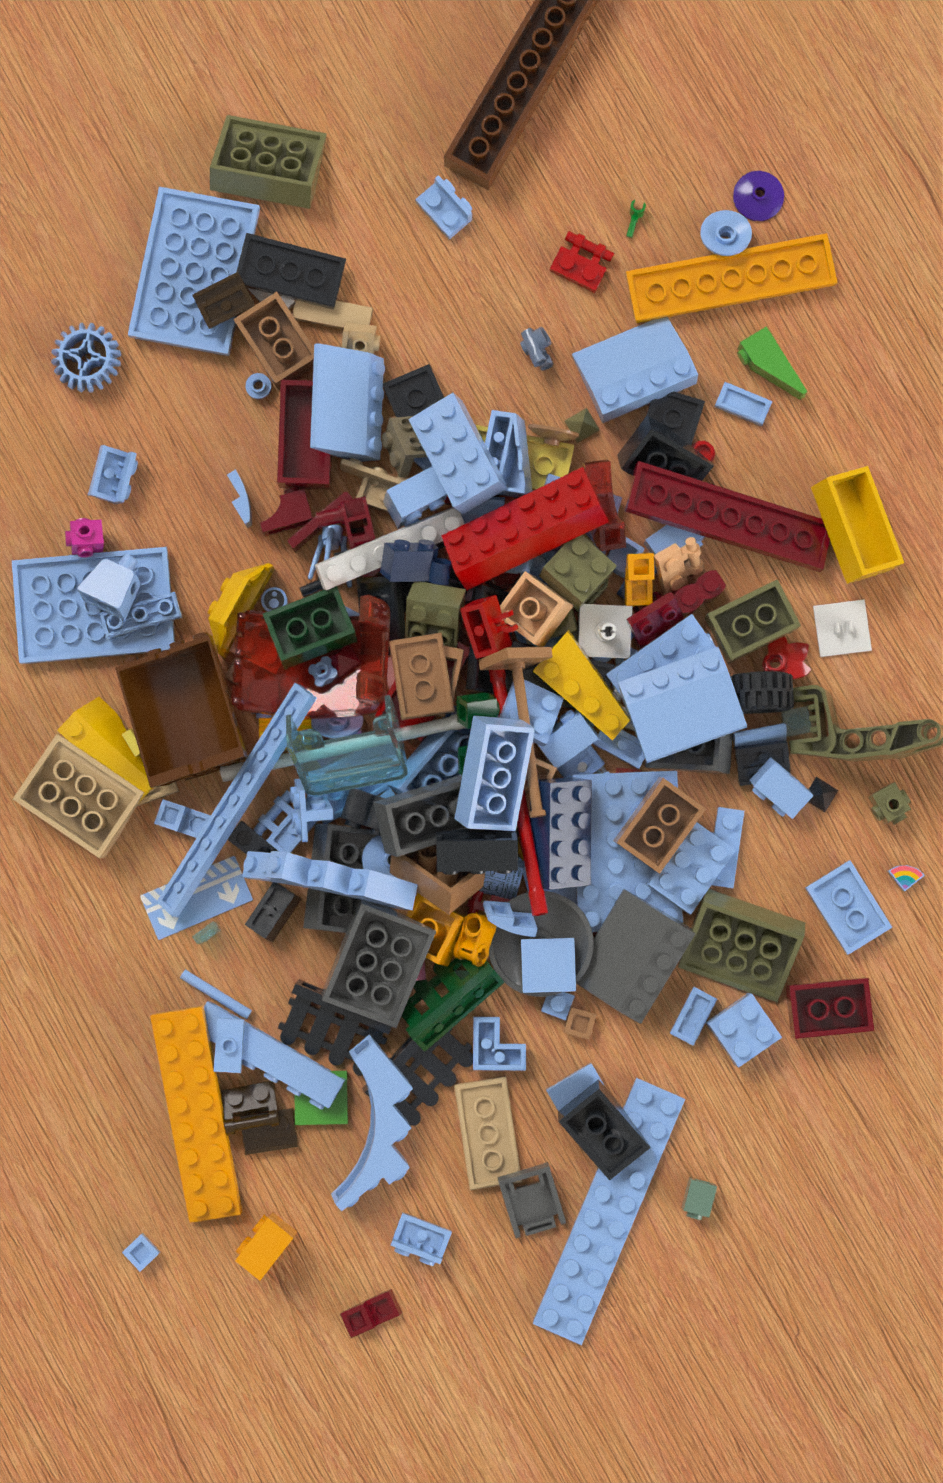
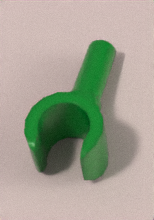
(635, 215)

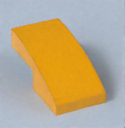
(638, 579)

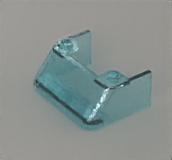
(351, 759)

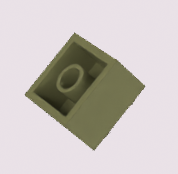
(577, 571)

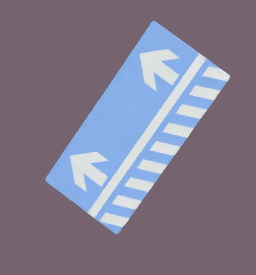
(217, 893)

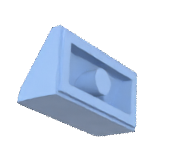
(760, 735)
(572, 1086)

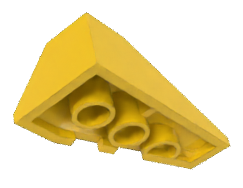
(99, 733)

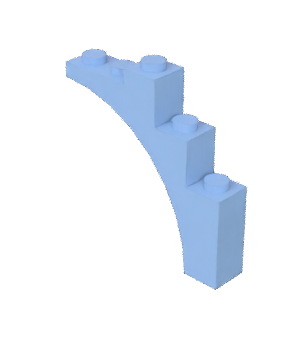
(330, 877)
(387, 1125)

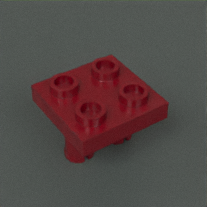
(654, 619)

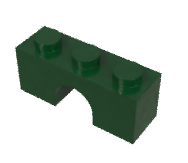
(473, 705)

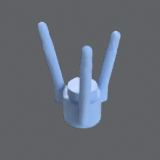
(330, 540)

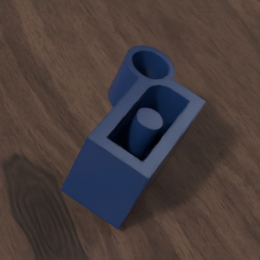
(414, 562)

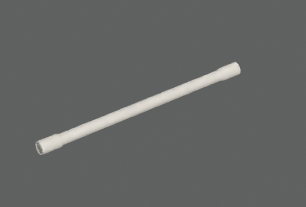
(409, 732)

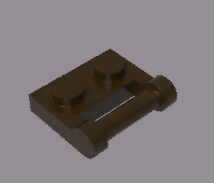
(247, 1101)

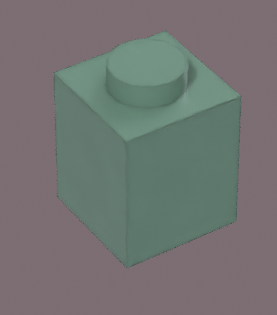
(698, 1198)

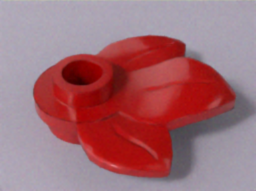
(789, 656)

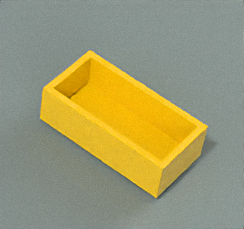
(857, 524)

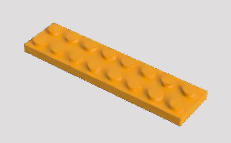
(731, 280)
(196, 1114)

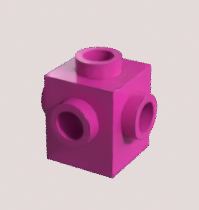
(85, 537)

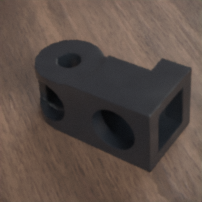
(248, 840)

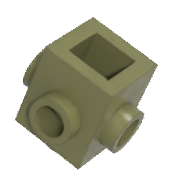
(881, 804)

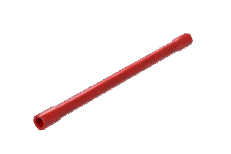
(536, 892)

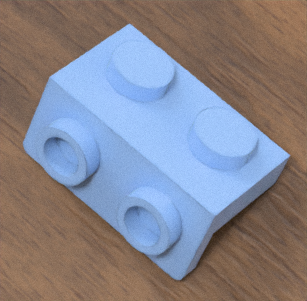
(113, 475)
(420, 1239)

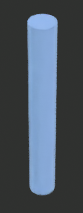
(215, 994)

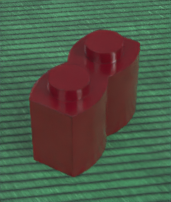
(705, 590)

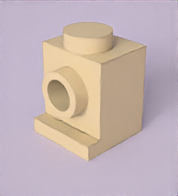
(360, 332)

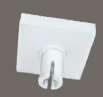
(604, 630)

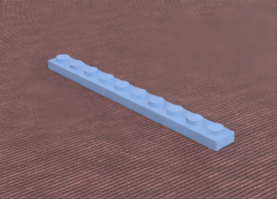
(235, 802)

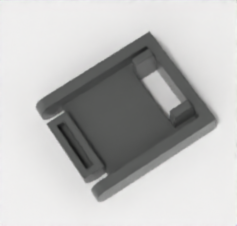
(531, 1203)

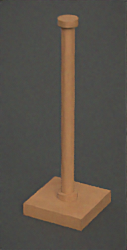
(515, 660)

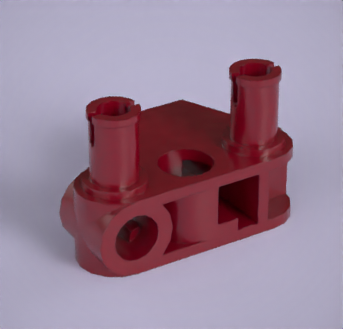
(350, 511)

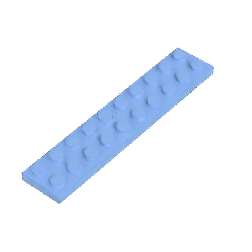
(606, 1220)

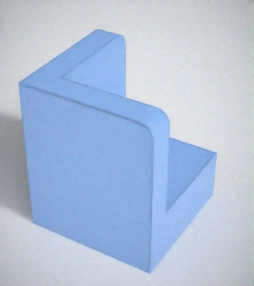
(619, 556)

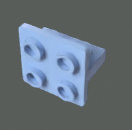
(308, 809)

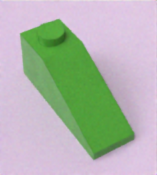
(768, 360)

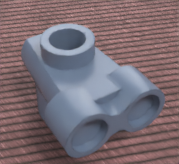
(534, 345)

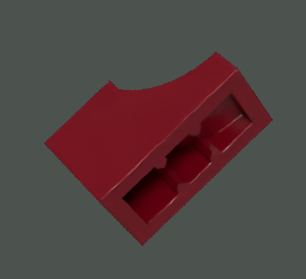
(291, 513)

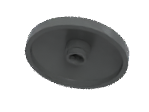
(562, 921)

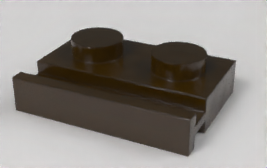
(223, 300)
(271, 1138)

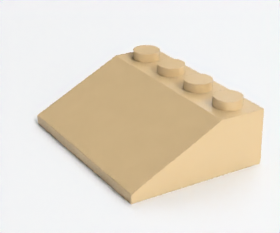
(79, 796)

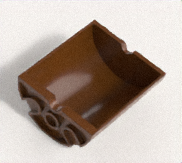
(181, 711)

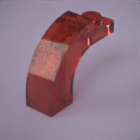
(612, 534)

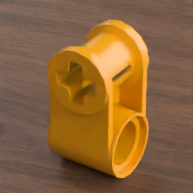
(475, 939)

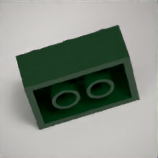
(310, 627)

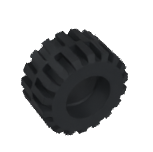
(764, 691)

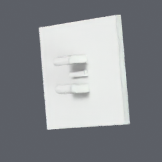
(842, 628)

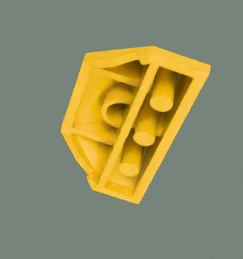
(239, 594)

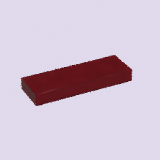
(308, 531)

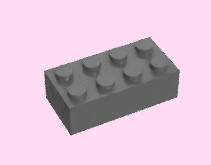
(414, 817)

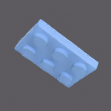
(692, 868)
(848, 907)

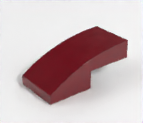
(371, 1313)

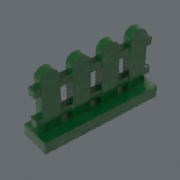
(454, 1006)

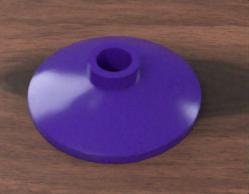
(756, 207)

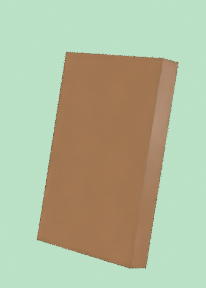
(421, 676)

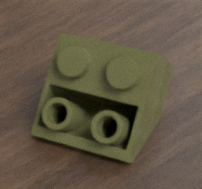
(435, 610)

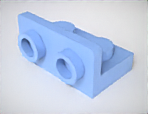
(445, 207)

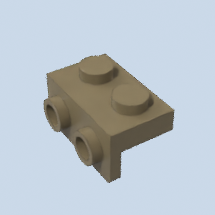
(402, 444)

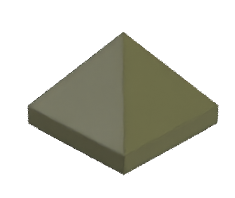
(582, 424)

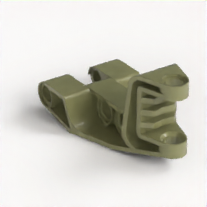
(902, 738)

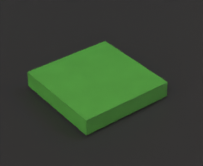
(311, 1115)

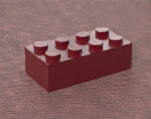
(298, 462)

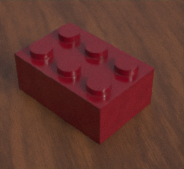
(829, 1008)

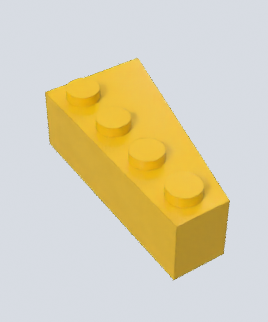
(582, 686)

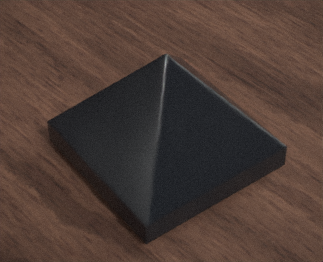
(822, 794)

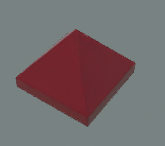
(344, 660)

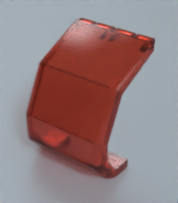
(266, 684)

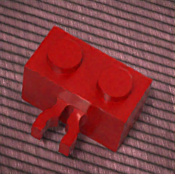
(487, 626)

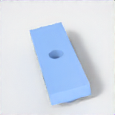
(157, 611)

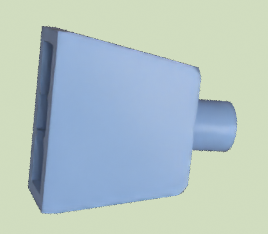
(112, 586)

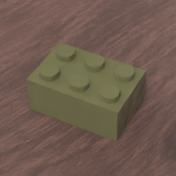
(752, 621)

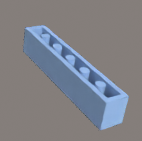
(281, 1061)

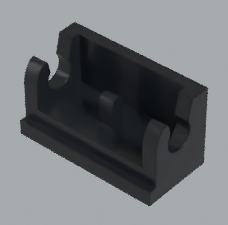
(273, 911)

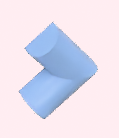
(489, 1053)

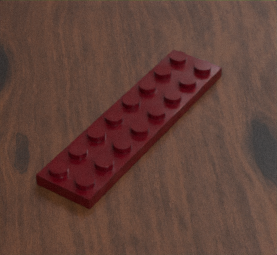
(728, 516)

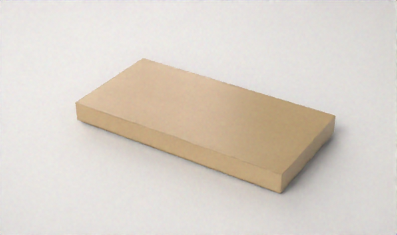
(487, 1131)

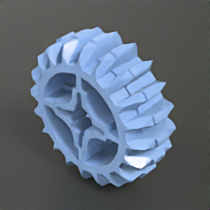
(84, 377)

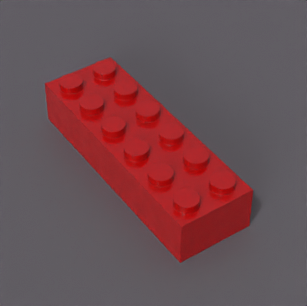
(524, 528)

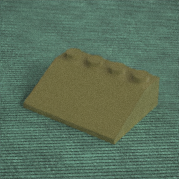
(267, 161)
(743, 945)

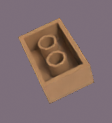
(276, 339)
(659, 824)
(440, 889)

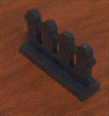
(325, 1016)
(441, 1072)

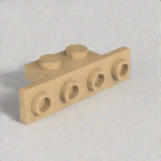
(374, 482)

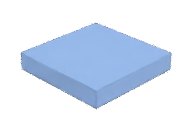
(548, 965)

